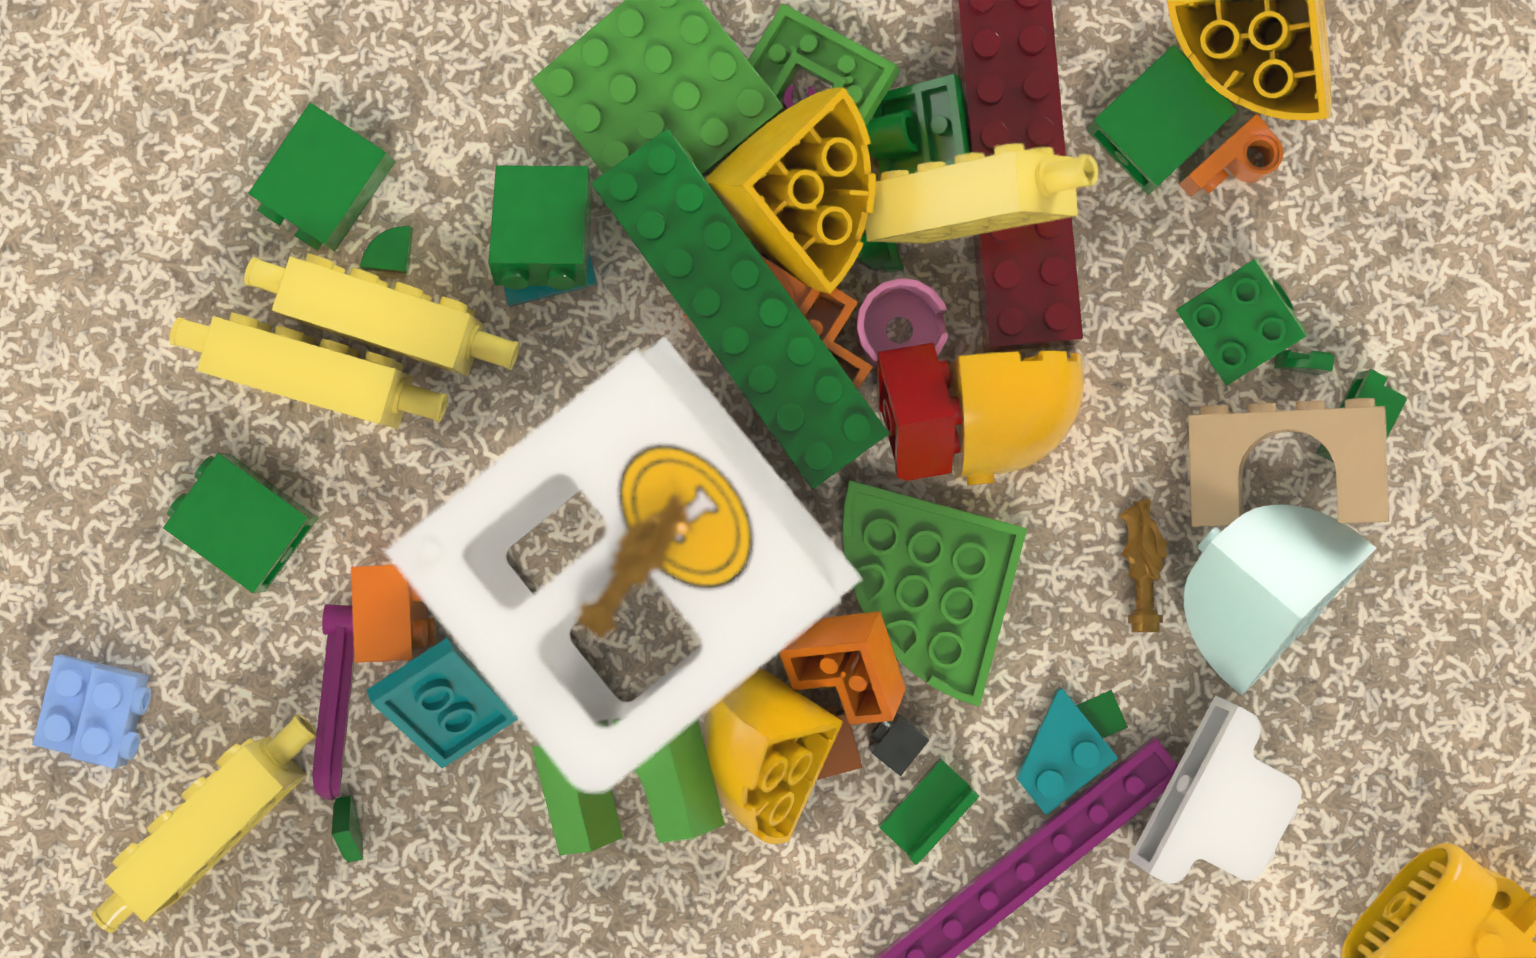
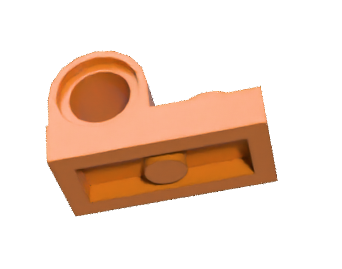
(1233, 156)

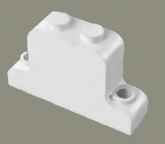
(1219, 803)

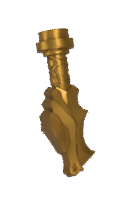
(641, 552)
(1145, 554)

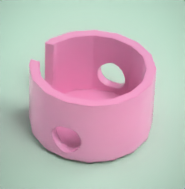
(900, 299)

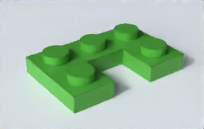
(804, 44)

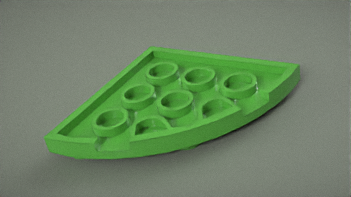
(935, 579)

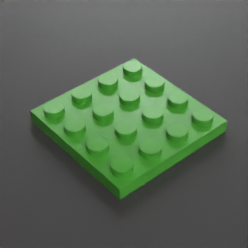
(654, 71)

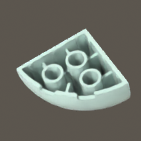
(1266, 586)

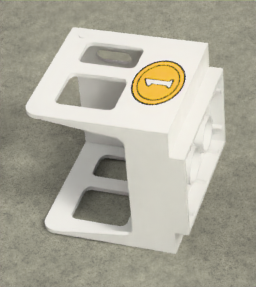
(741, 580)

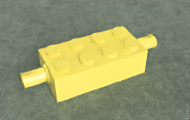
(977, 195)
(373, 314)
(297, 369)
(204, 827)

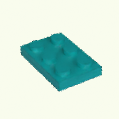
(442, 703)

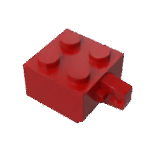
(918, 411)

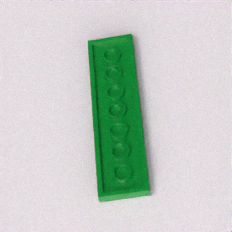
(740, 308)

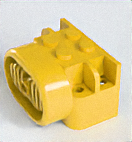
(1446, 909)

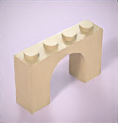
(1351, 435)

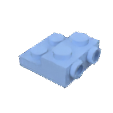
(92, 711)

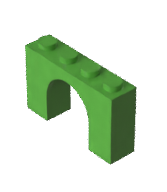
(676, 787)

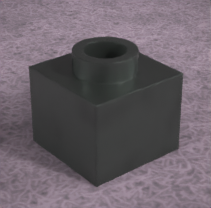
(897, 743)

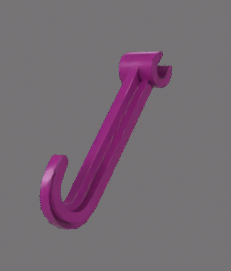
(334, 700)

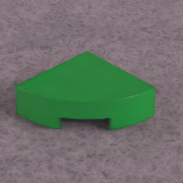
(389, 251)
(880, 256)
(1313, 363)
(347, 829)

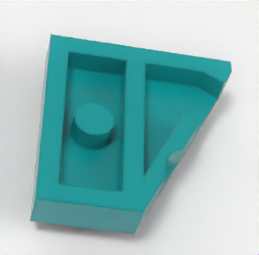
(1062, 754)

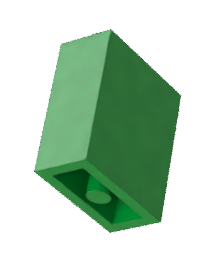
(1161, 119)
(320, 179)
(540, 226)
(239, 522)

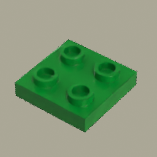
(920, 125)
(1242, 321)

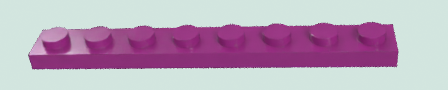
(1039, 857)

